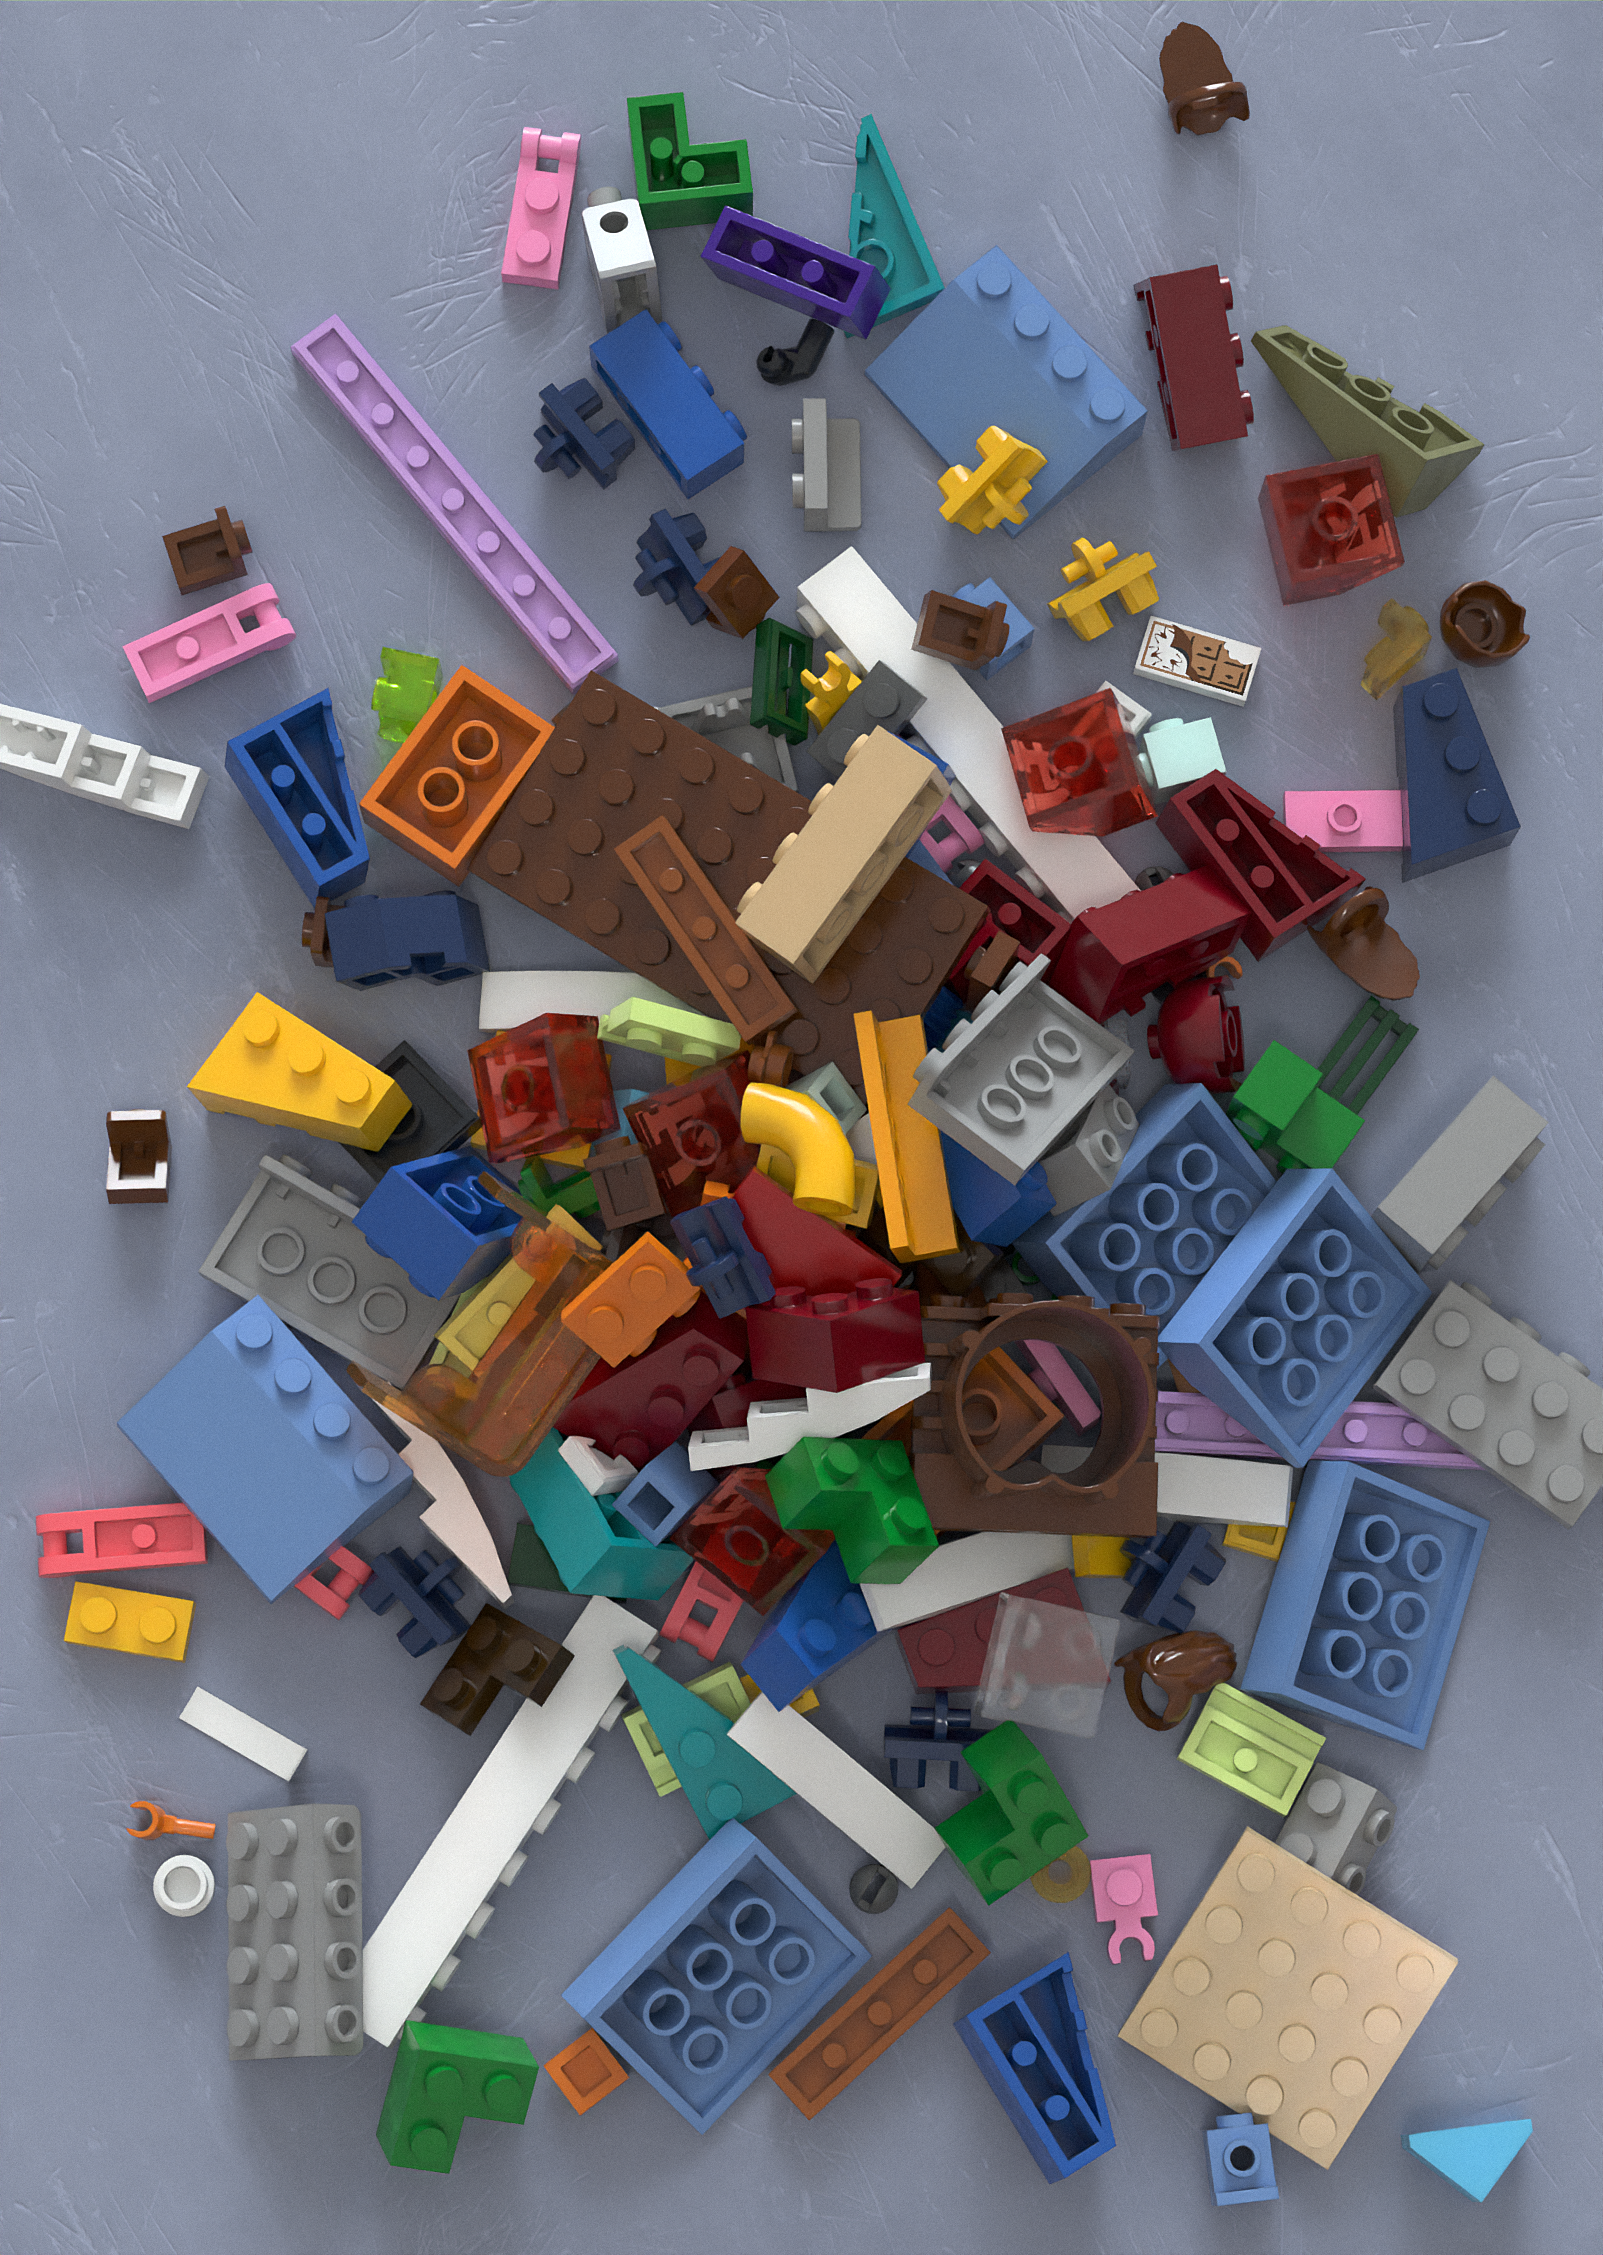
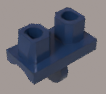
(567, 414)
(671, 563)
(723, 1256)
(1161, 1568)
(424, 1590)
(912, 1745)

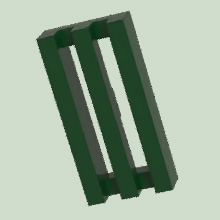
(774, 677)
(1388, 1021)

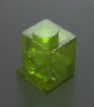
(406, 693)

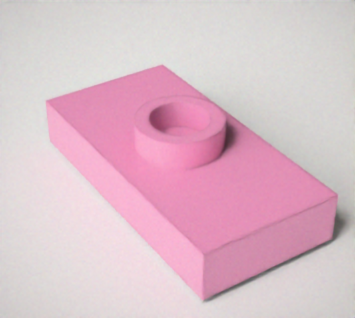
(1347, 819)
(1060, 1384)

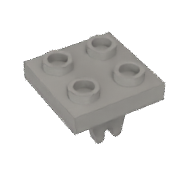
(726, 722)

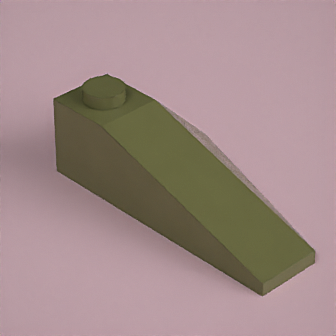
(1360, 418)

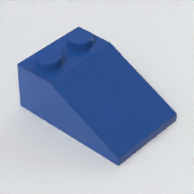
(440, 1221)

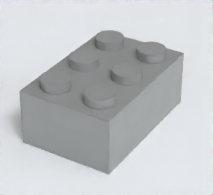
(1461, 1176)

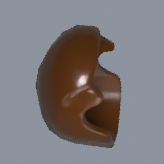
(1482, 624)

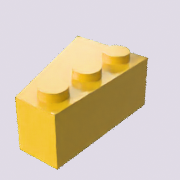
(298, 1078)

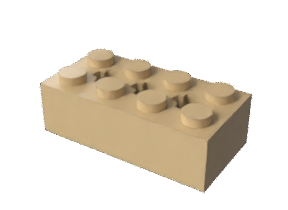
(843, 853)

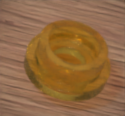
(1074, 1887)

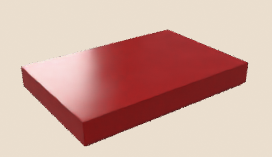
(803, 1245)

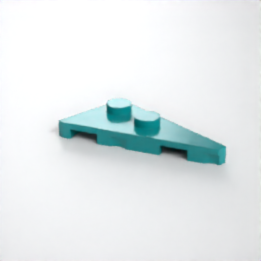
(886, 230)
(711, 1767)

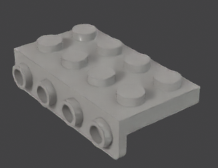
(1017, 1072)
(321, 1276)
(1503, 1400)
(295, 1932)

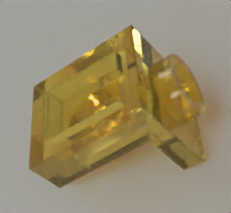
(1392, 660)

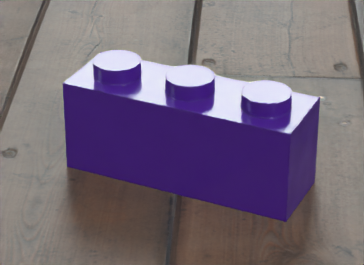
(795, 272)

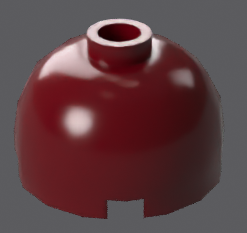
(1200, 1035)

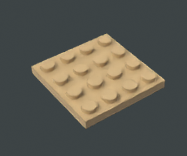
(1288, 1997)

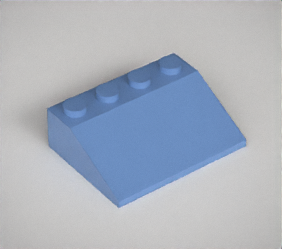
(1010, 361)
(1165, 1218)
(1295, 1313)
(266, 1449)
(1365, 1603)
(717, 1975)

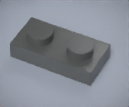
(879, 700)

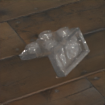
(1046, 1666)

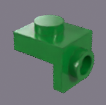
(572, 1193)

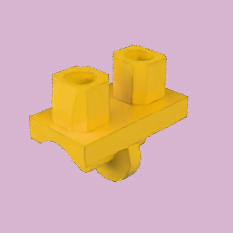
(995, 486)
(1127, 578)

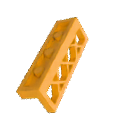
(905, 1142)

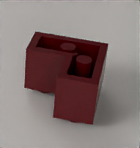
(1014, 914)
(835, 1337)

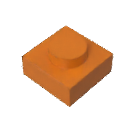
(586, 2071)

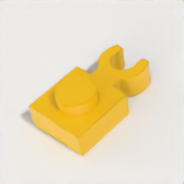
(829, 691)

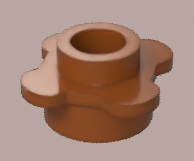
(771, 1063)

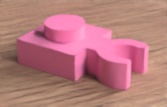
(1124, 1894)

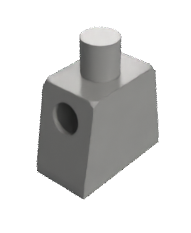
(618, 250)

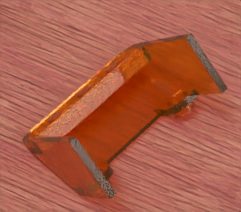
(530, 1367)

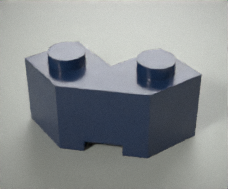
(406, 937)

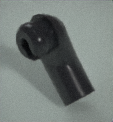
(797, 362)

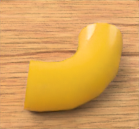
(810, 1140)

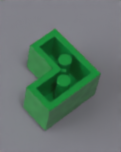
(678, 180)
(1289, 1115)
(861, 1494)
(1017, 1821)
(442, 2079)

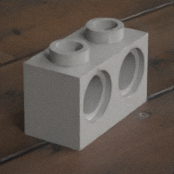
(1090, 1151)

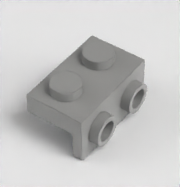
(831, 469)
(1338, 1826)

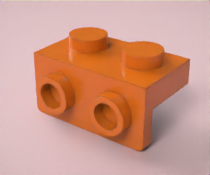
(631, 1300)

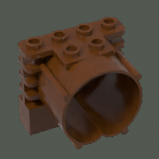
(1117, 1482)

